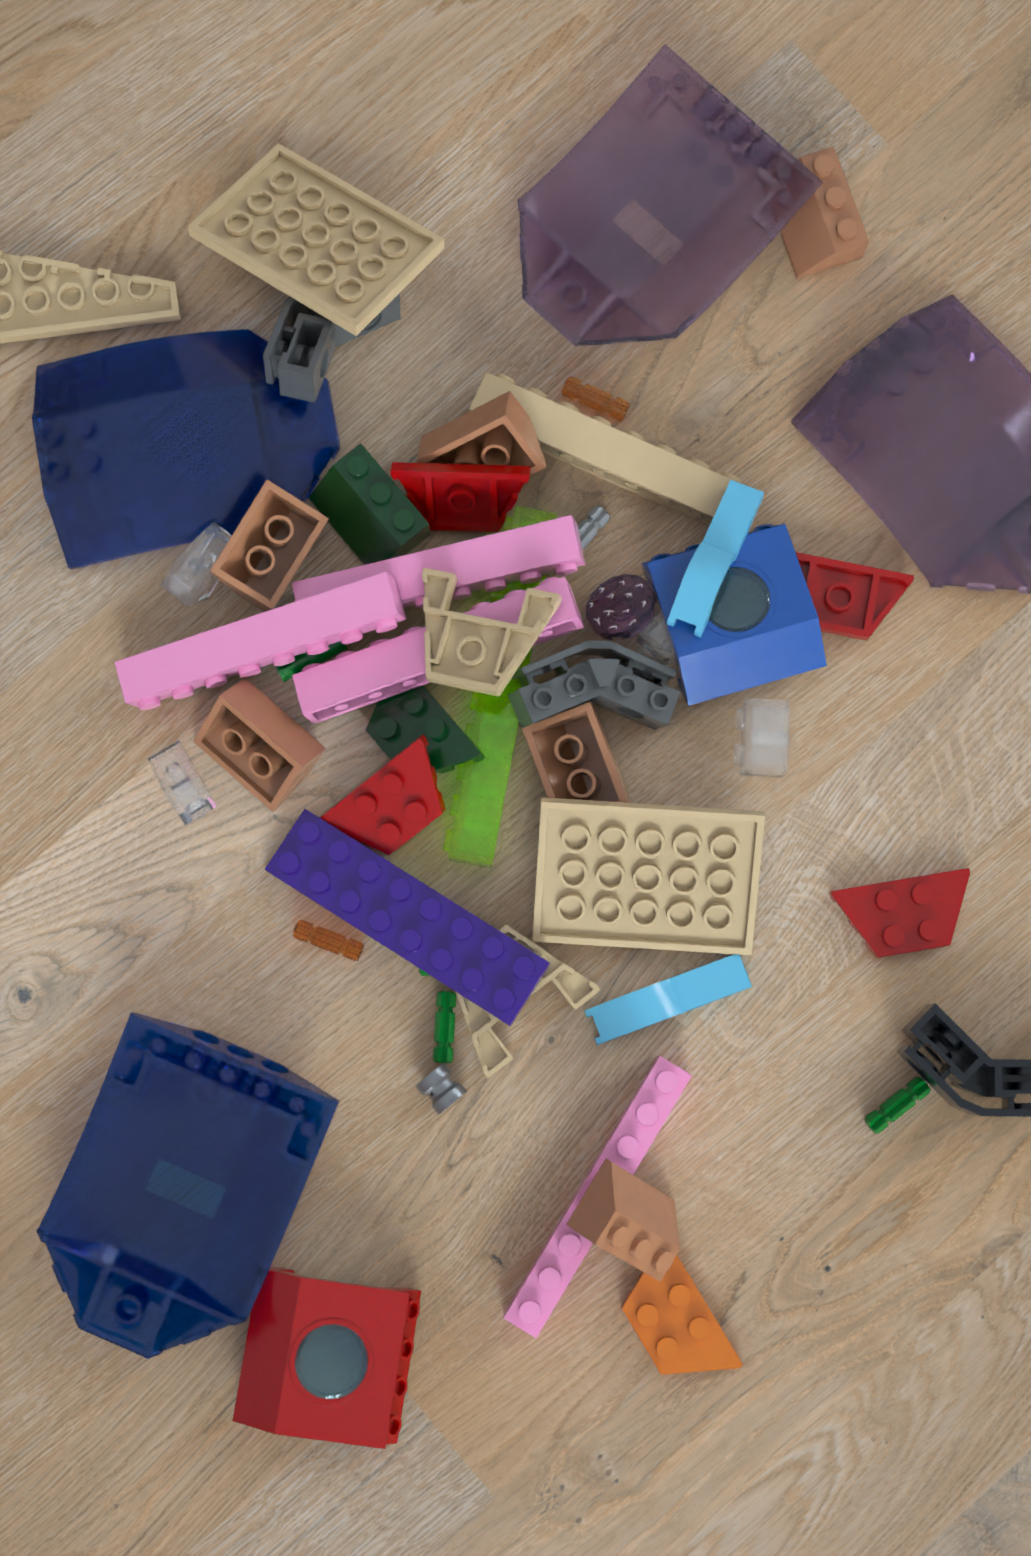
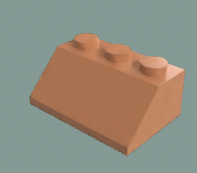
(828, 225)
(487, 435)
(268, 546)
(258, 743)
(576, 757)
(628, 1220)

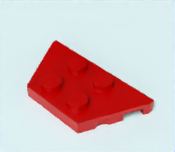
(462, 494)
(851, 596)
(391, 802)
(905, 912)

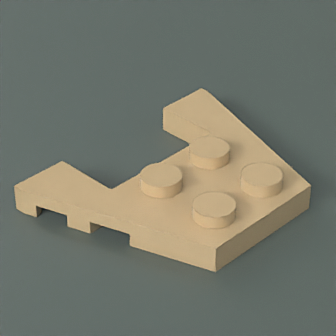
(477, 650)
(570, 983)

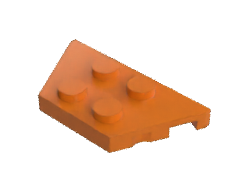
(677, 1324)

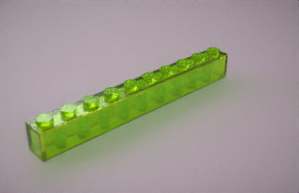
(494, 733)

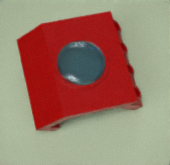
(327, 1359)

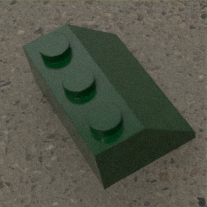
(368, 509)

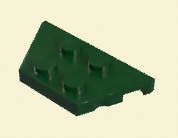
(416, 712)

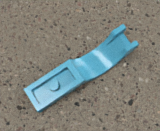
(715, 555)
(669, 998)

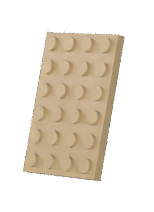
(316, 238)
(647, 876)

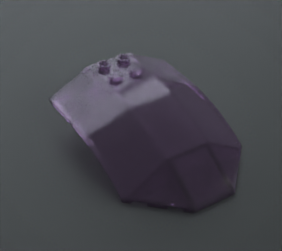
(655, 211)
(937, 444)

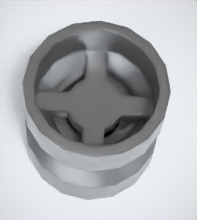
(441, 1088)

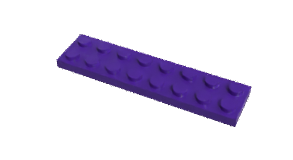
(408, 917)

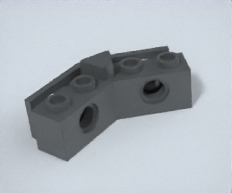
(305, 344)
(600, 681)

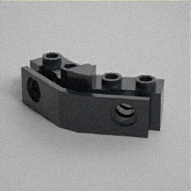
(964, 1065)

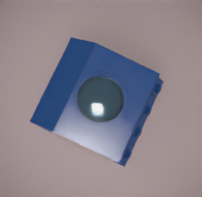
(758, 625)

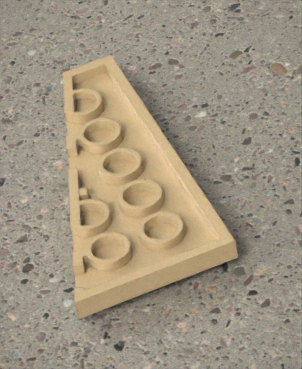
(62, 298)

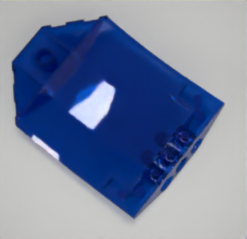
(167, 438)
(181, 1186)

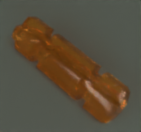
(595, 398)
(328, 940)

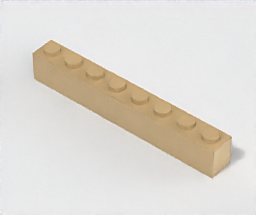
(615, 454)

